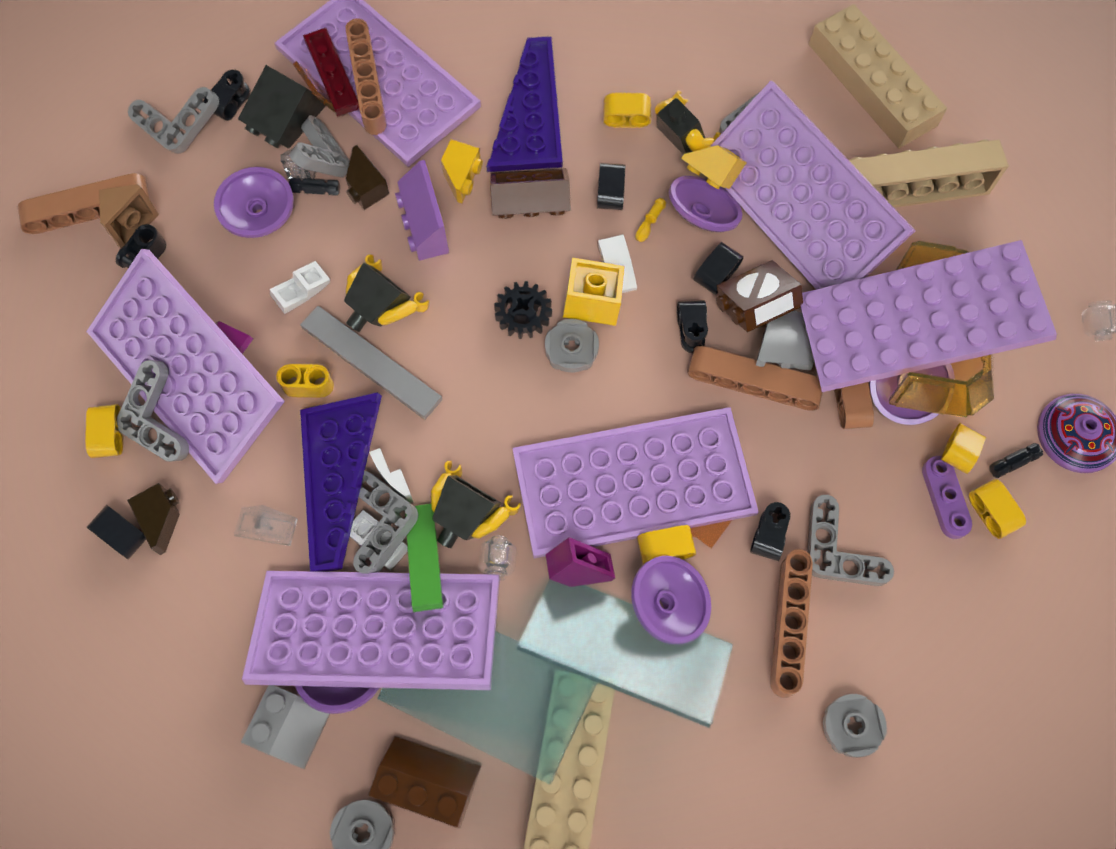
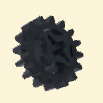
(522, 314)

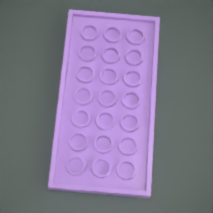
(417, 94)
(809, 193)
(925, 316)
(210, 388)
(634, 481)
(365, 633)

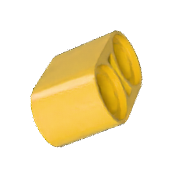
(627, 110)
(306, 376)
(102, 432)
(963, 448)
(997, 508)
(667, 542)

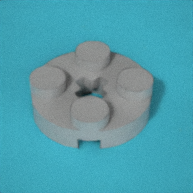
(571, 361)
(863, 710)
(355, 815)

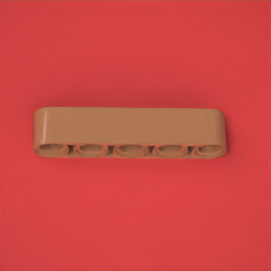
(366, 76)
(70, 205)
(766, 382)
(855, 406)
(783, 634)

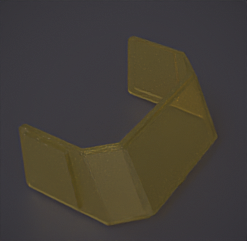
(939, 393)

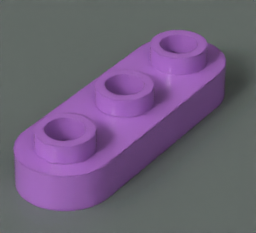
(945, 508)

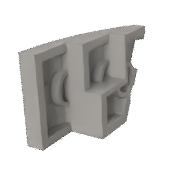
(786, 343)

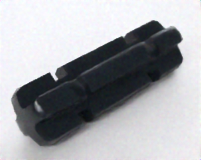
(314, 186)
(1016, 460)

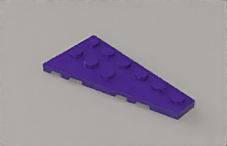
(530, 120)
(334, 461)

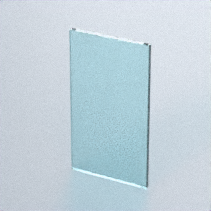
(609, 645)
(520, 720)

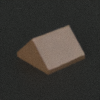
(124, 211)

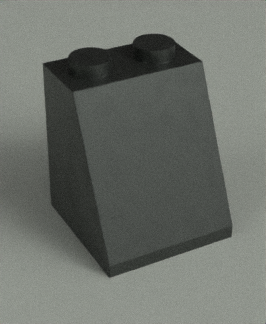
(279, 108)

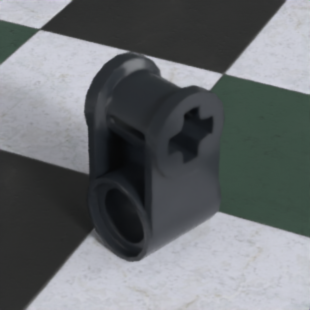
(230, 95)
(139, 241)
(692, 323)
(770, 536)

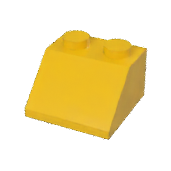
(594, 291)

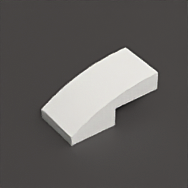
(615, 251)
(302, 287)
(394, 479)
(362, 528)

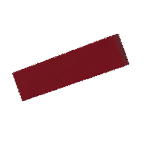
(331, 72)

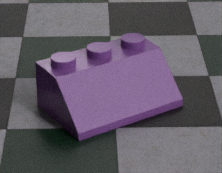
(422, 213)

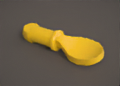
(651, 217)

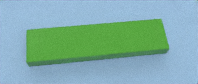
(424, 562)

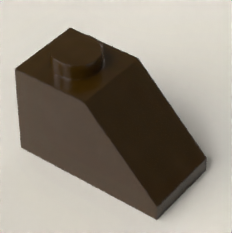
(364, 180)
(156, 515)

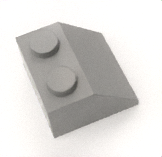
(285, 727)

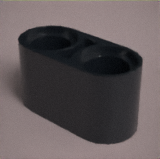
(611, 186)
(718, 267)
(117, 532)

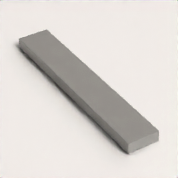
(371, 362)

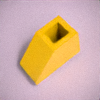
(717, 164)
(459, 167)

